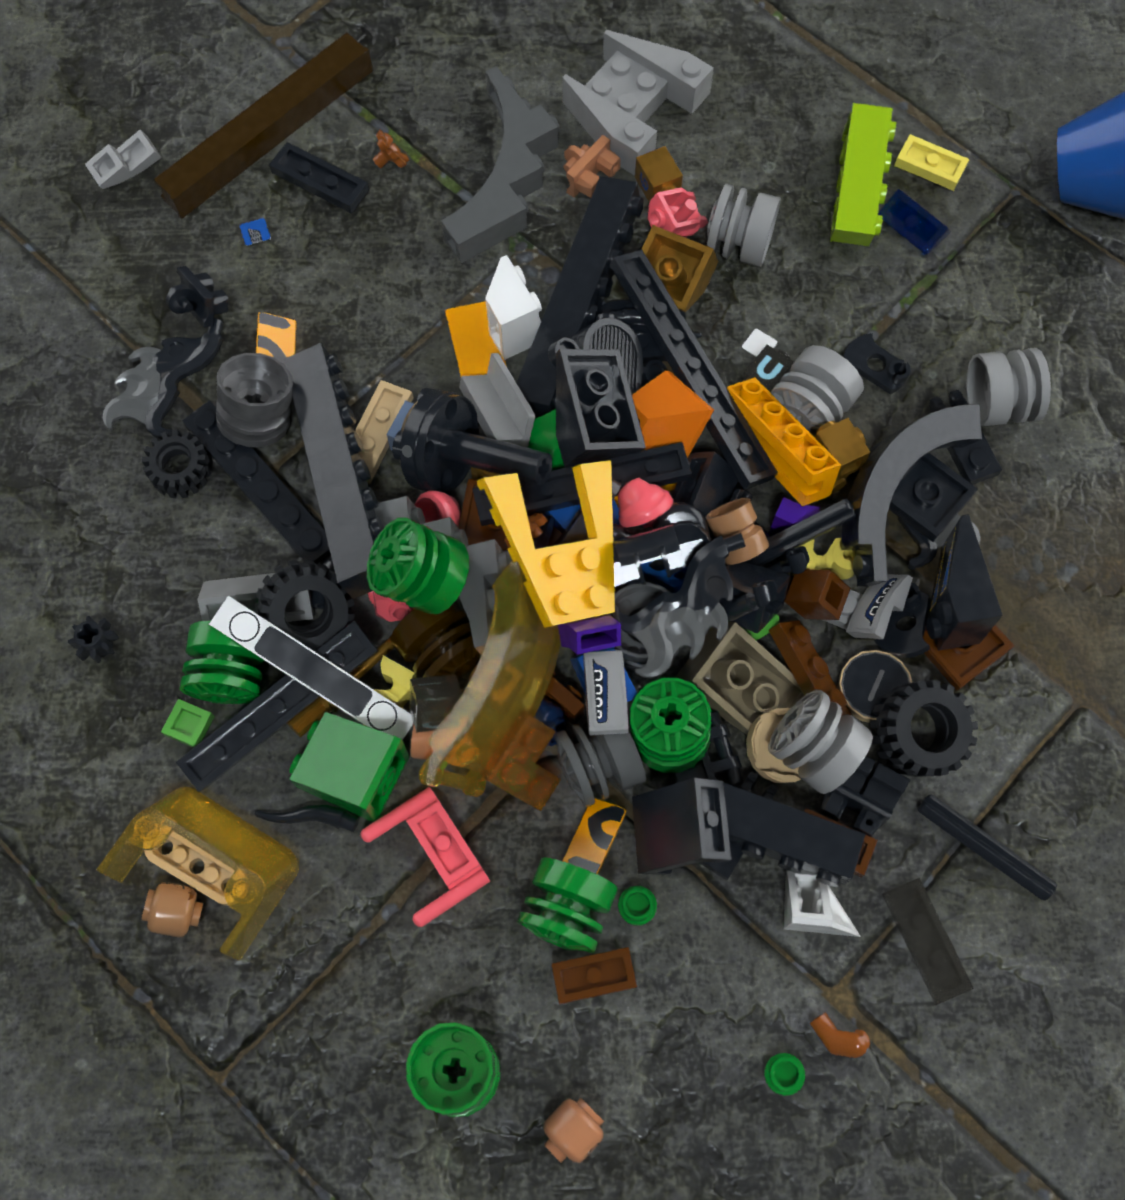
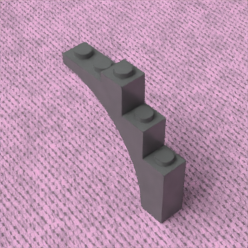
(499, 205)
(485, 565)

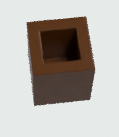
(817, 595)

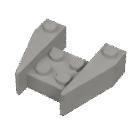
(631, 89)

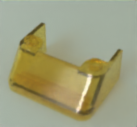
(260, 862)

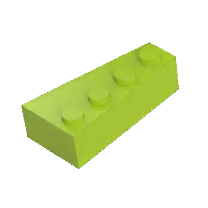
(861, 177)

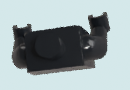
(761, 591)

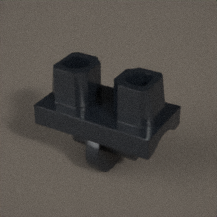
(197, 296)

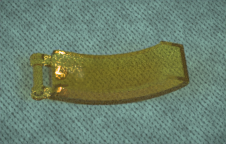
(507, 680)

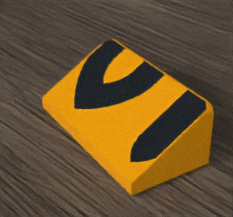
(276, 336)
(595, 836)

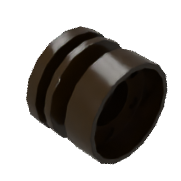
(436, 642)

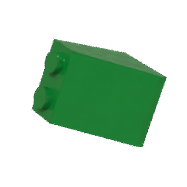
(350, 765)

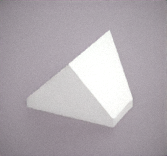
(813, 907)

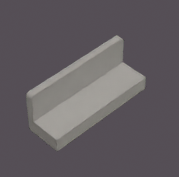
(499, 404)
(244, 591)

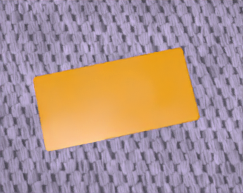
(471, 338)

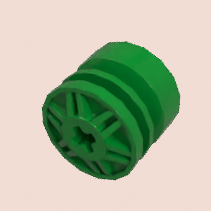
(417, 566)
(220, 668)
(676, 745)
(567, 905)
(436, 1053)

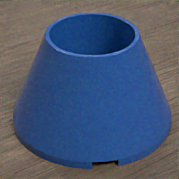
(1094, 159)

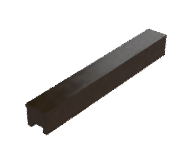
(264, 125)

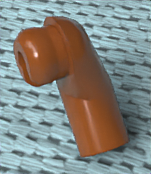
(840, 1042)

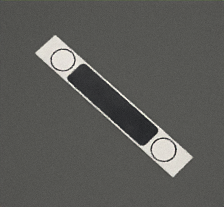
(310, 669)

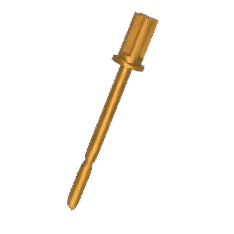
(302, 723)

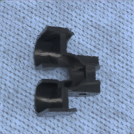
(673, 538)

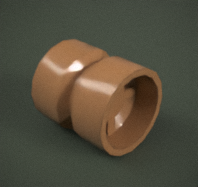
(736, 518)

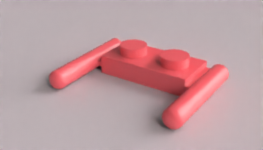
(442, 845)

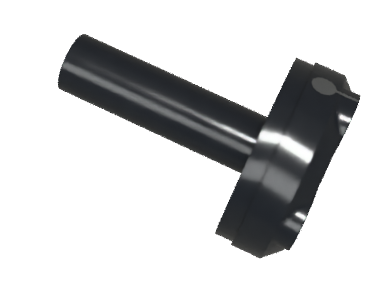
(444, 442)

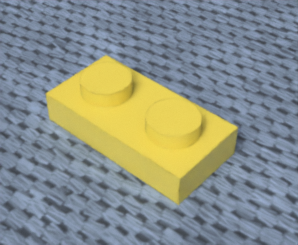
(931, 162)

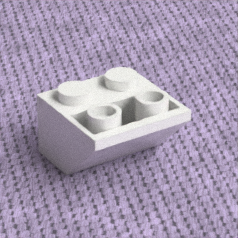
(511, 310)

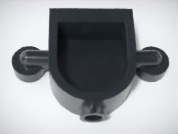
(613, 334)

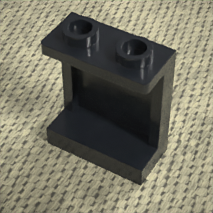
(681, 826)

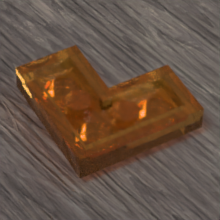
(515, 765)

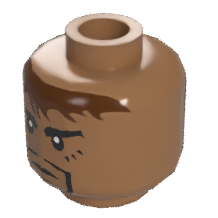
(171, 909)

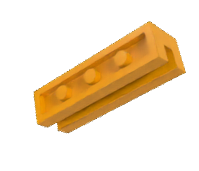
(801, 460)

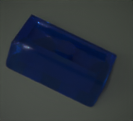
(914, 222)

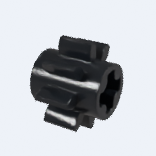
(93, 639)

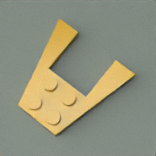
(570, 578)

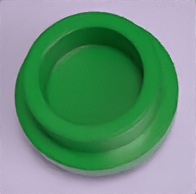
(637, 905)
(784, 1074)

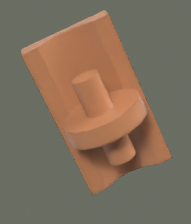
(586, 162)

